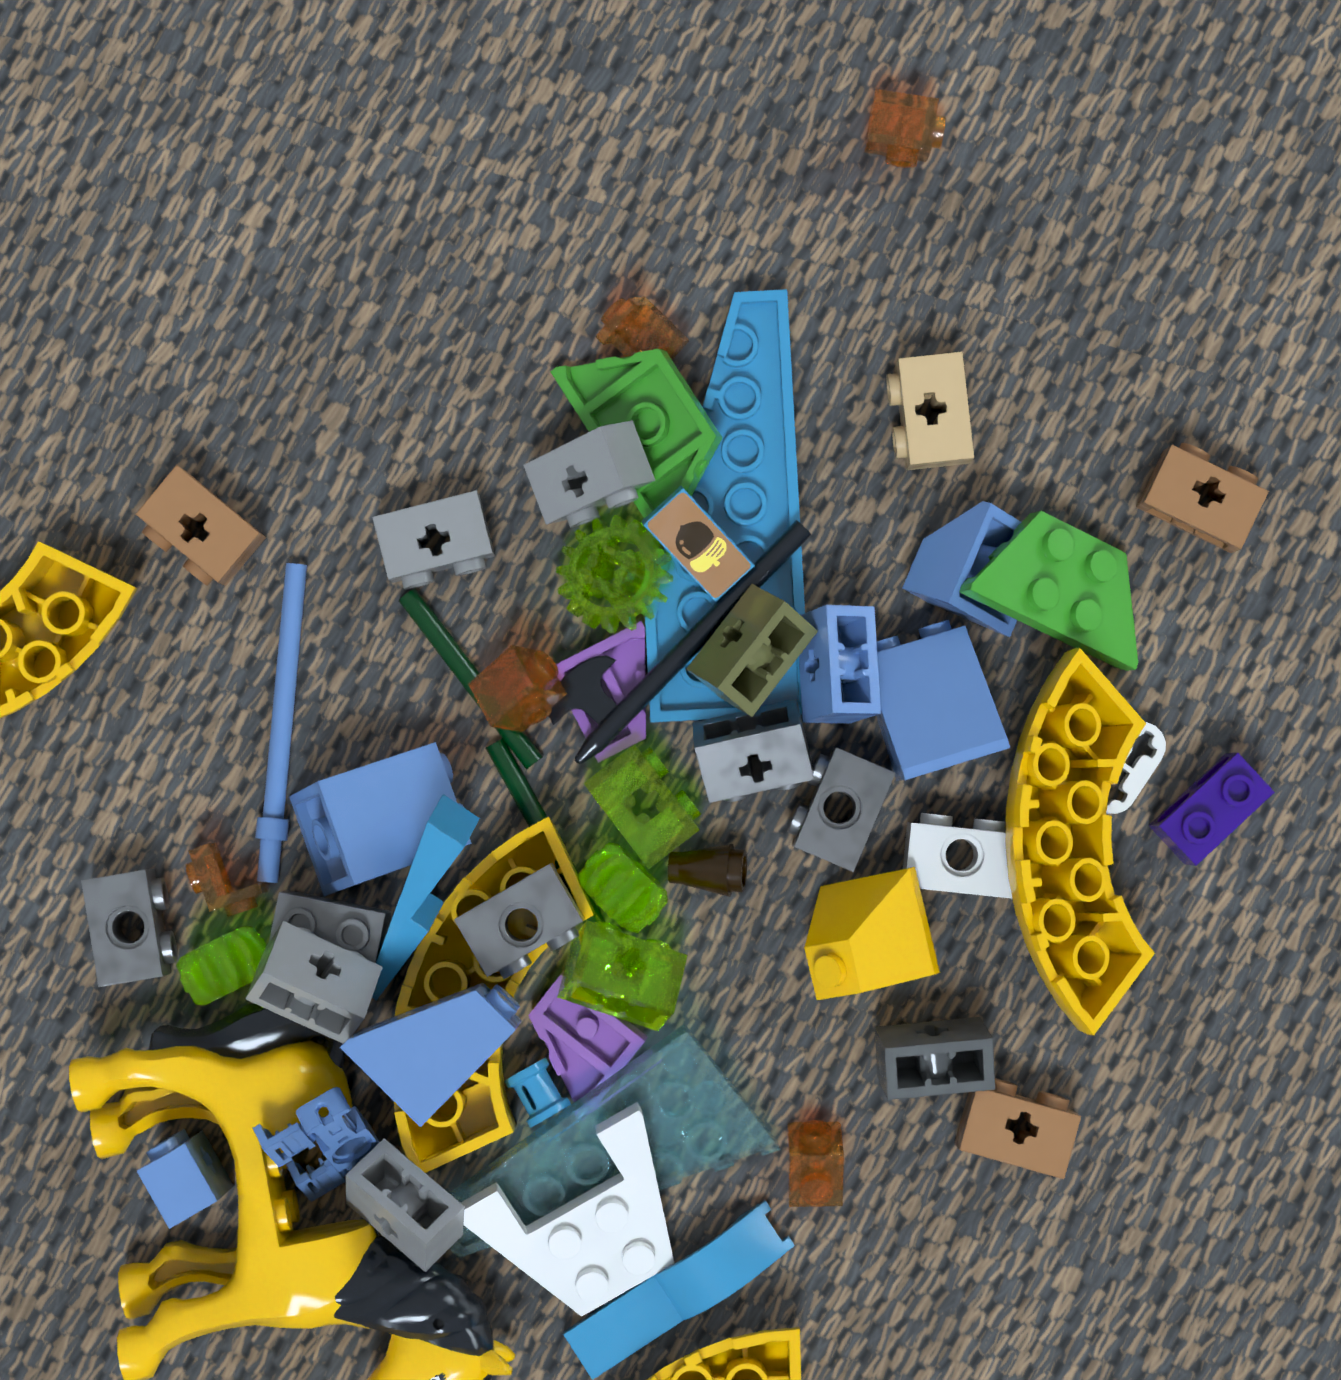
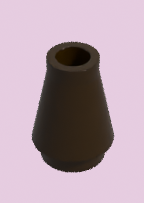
(710, 869)

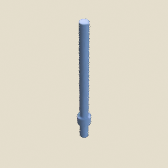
(273, 827)

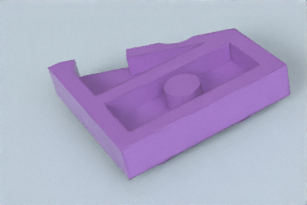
(617, 682)
(583, 1042)

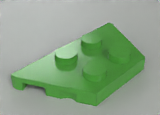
(665, 412)
(1063, 587)

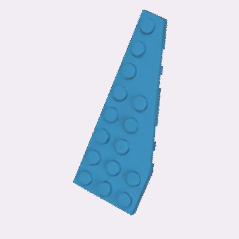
(745, 490)

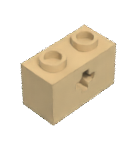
(944, 383)

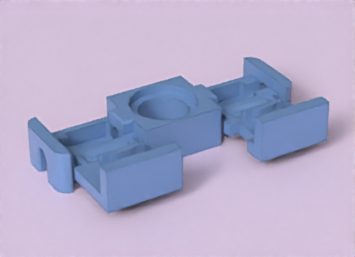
(341, 1136)

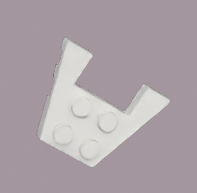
(597, 1240)

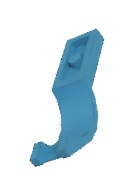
(677, 1292)

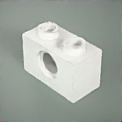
(927, 848)

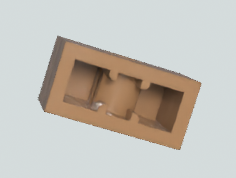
(1219, 522)
(229, 539)
(1042, 1149)

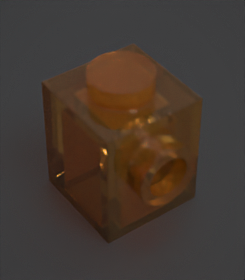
(904, 127)
(518, 688)

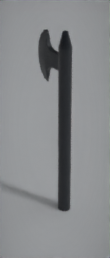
(584, 681)

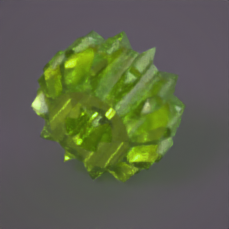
(623, 887)
(221, 965)

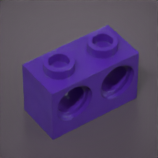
(1211, 808)

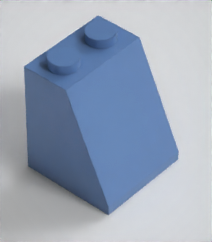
(935, 702)
(371, 816)
(435, 1047)

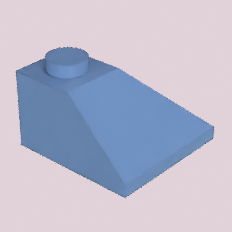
(960, 553)

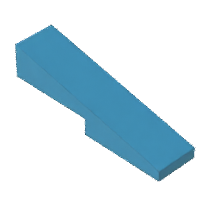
(417, 908)

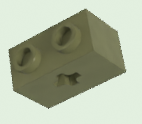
(752, 649)

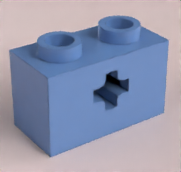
(840, 666)
(184, 1176)

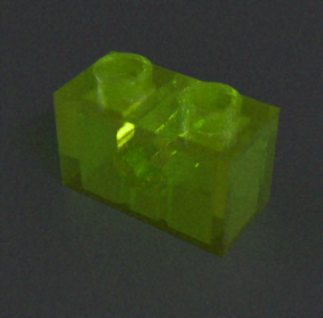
(614, 792)
(623, 975)

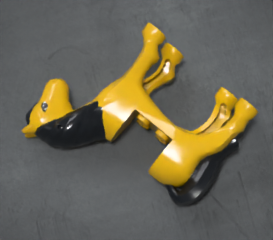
(244, 1075)

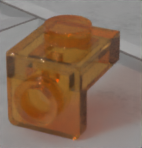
(640, 327)
(210, 876)
(815, 1164)

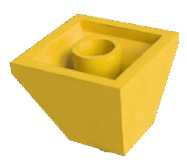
(869, 935)

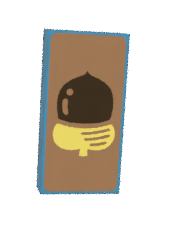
(698, 543)

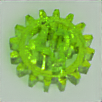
(634, 583)

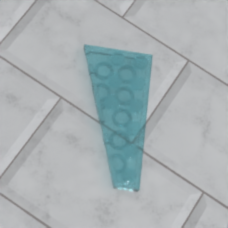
(689, 1117)

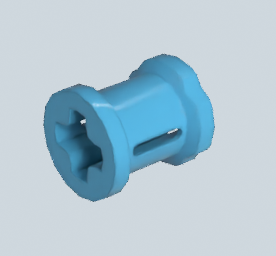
(537, 1092)

